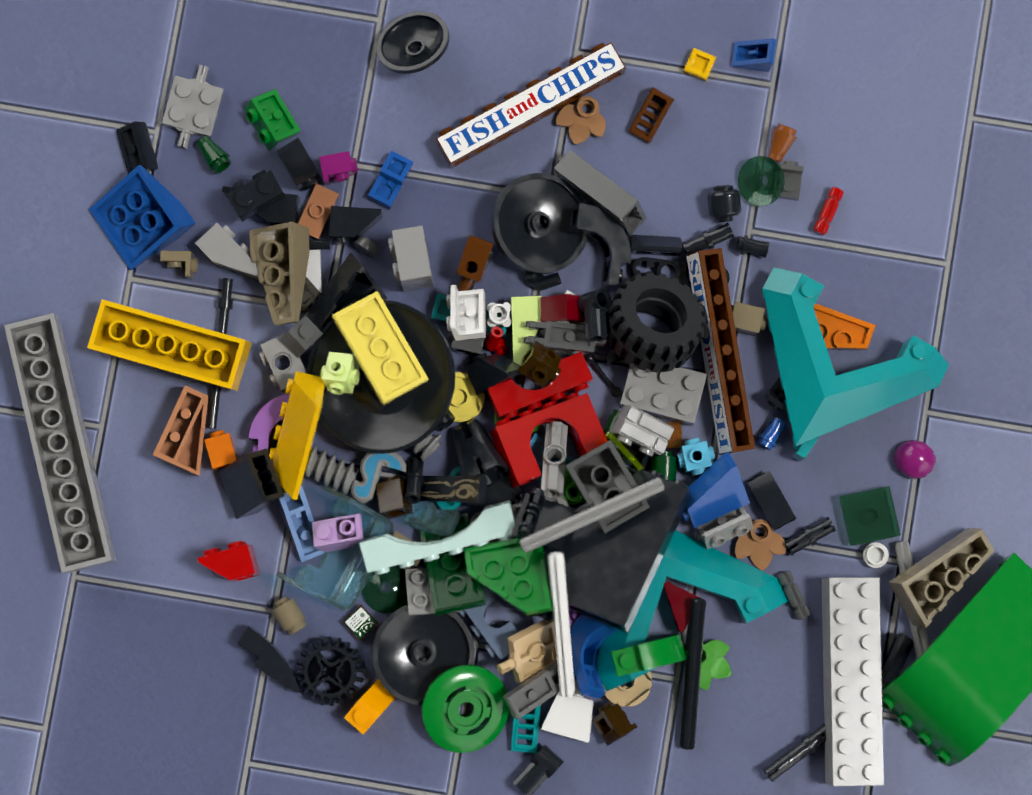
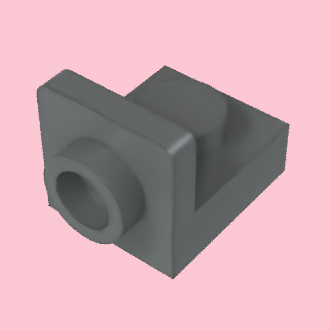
(793, 176)

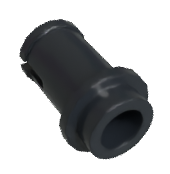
(752, 246)

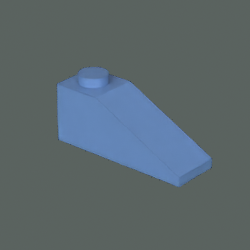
(299, 524)

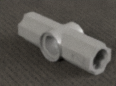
(553, 472)

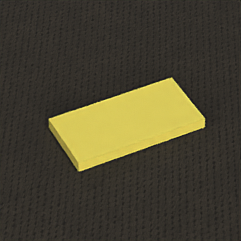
(380, 348)

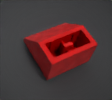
(234, 563)

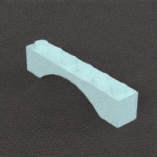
(387, 551)

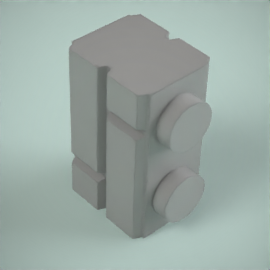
(642, 430)

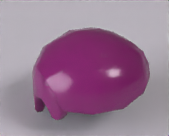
(914, 459)

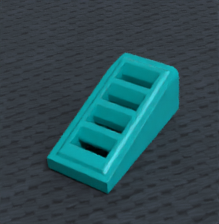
(521, 747)

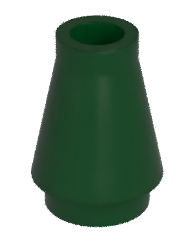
(214, 156)

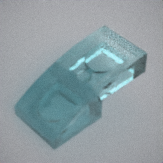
(432, 520)

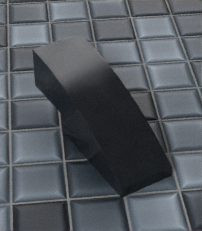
(269, 658)

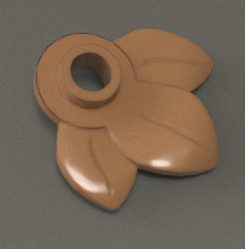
(582, 123)
(760, 548)

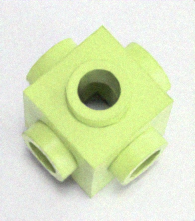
(340, 373)

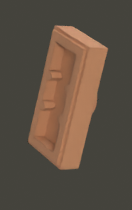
(318, 210)

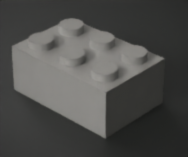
(411, 253)
(663, 394)

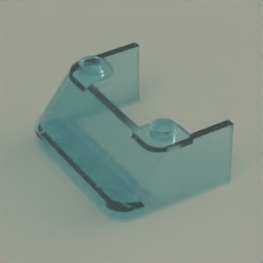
(342, 572)

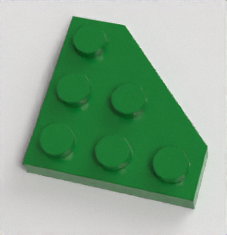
(512, 574)

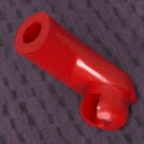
(495, 342)

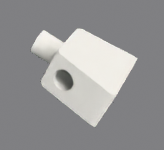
(570, 716)

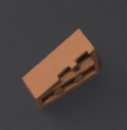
(184, 433)

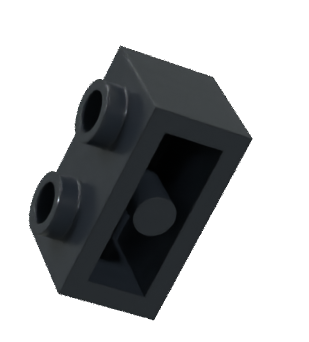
(255, 195)

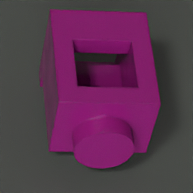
(338, 167)

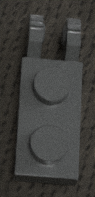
(561, 336)
(533, 691)

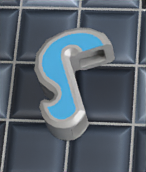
(371, 470)

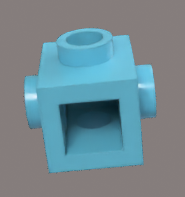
(686, 460)

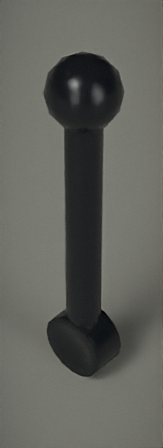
(615, 391)

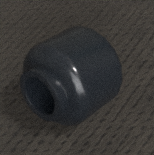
(724, 203)

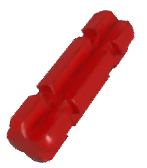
(828, 210)

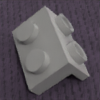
(725, 528)

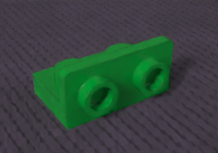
(271, 119)

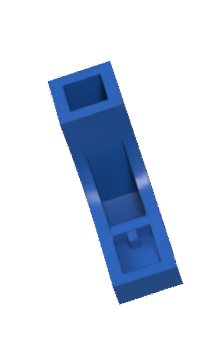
(585, 642)

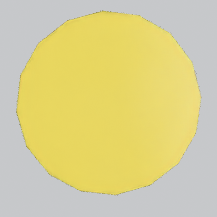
(465, 402)

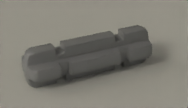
(793, 595)

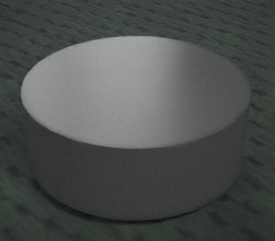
(366, 246)

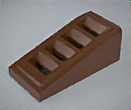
(660, 95)

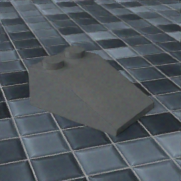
(601, 477)

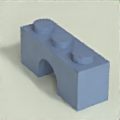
(495, 637)

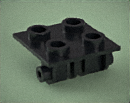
(539, 513)

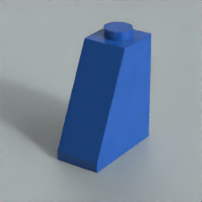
(716, 492)

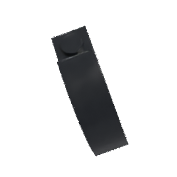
(610, 237)

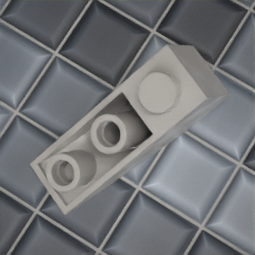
(225, 252)

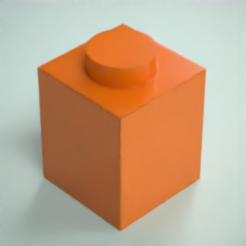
(221, 449)

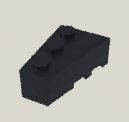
(344, 289)

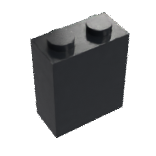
(251, 483)

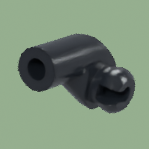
(542, 282)

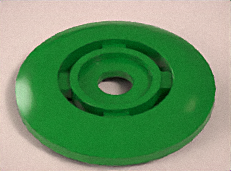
(443, 719)

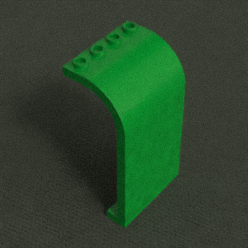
(972, 670)

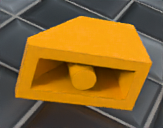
(369, 707)

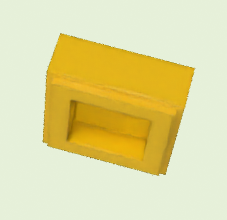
(699, 64)

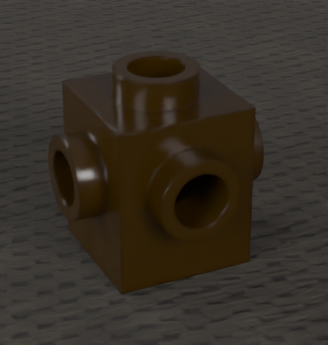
(540, 364)

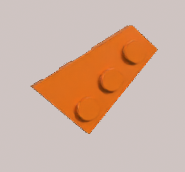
(842, 330)

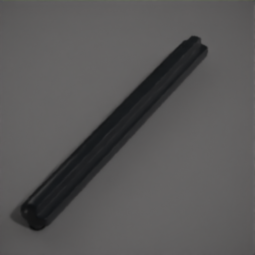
(692, 673)

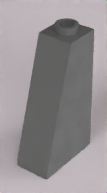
(600, 191)

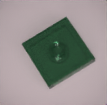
(869, 516)

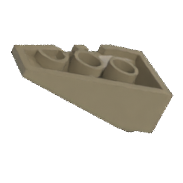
(282, 265)

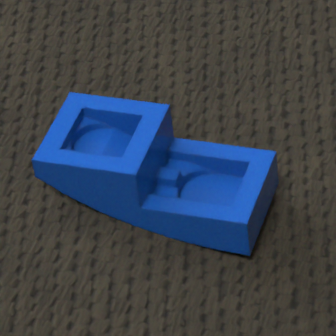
(390, 180)

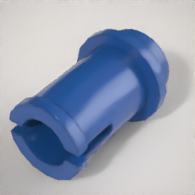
(771, 434)

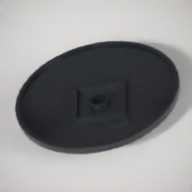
(404, 422)

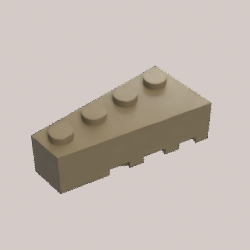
(934, 579)

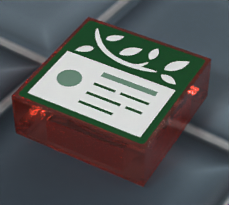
(360, 622)

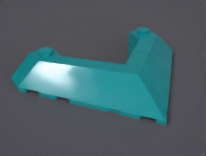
(813, 393)
(707, 570)

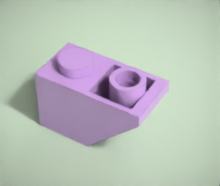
(337, 533)

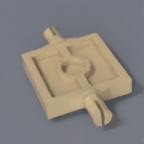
(530, 651)

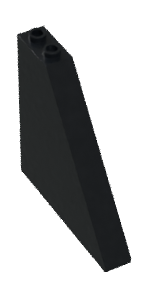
(614, 569)

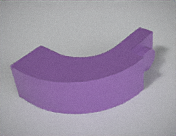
(266, 422)

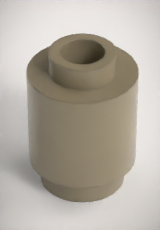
(289, 615)

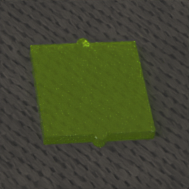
(624, 451)

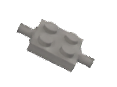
(192, 106)

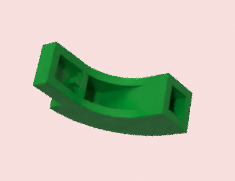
(648, 655)

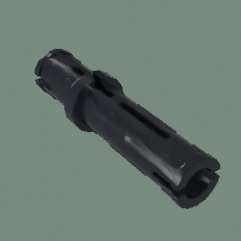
(805, 747)

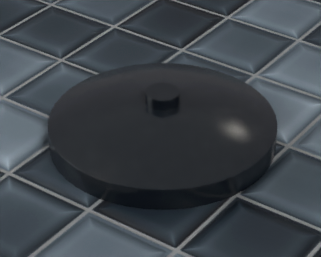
(533, 223)
(417, 649)

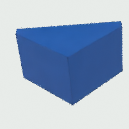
(754, 54)

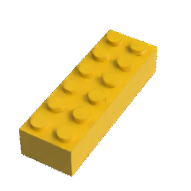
(169, 345)

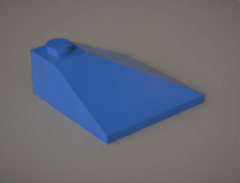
(141, 217)

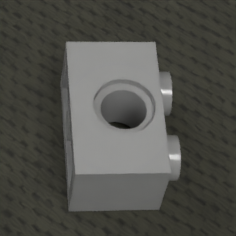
(271, 353)

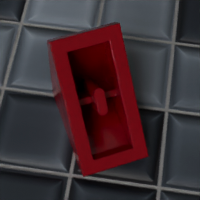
(561, 309)
(679, 603)

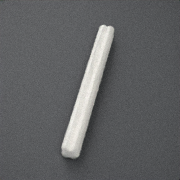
(561, 624)

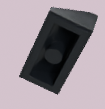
(136, 146)
(656, 245)
(896, 658)

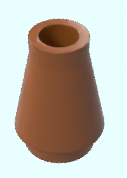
(781, 141)

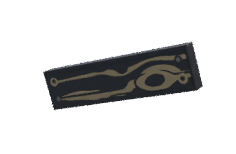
(454, 489)

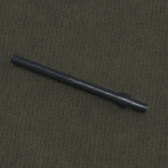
(225, 304)

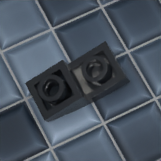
(771, 500)

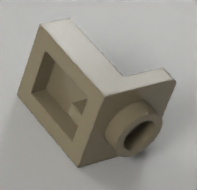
(175, 259)

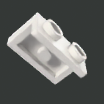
(466, 313)

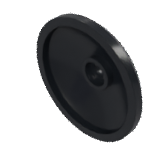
(412, 42)

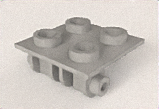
(418, 592)

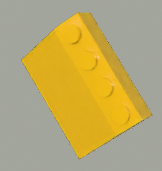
(297, 430)

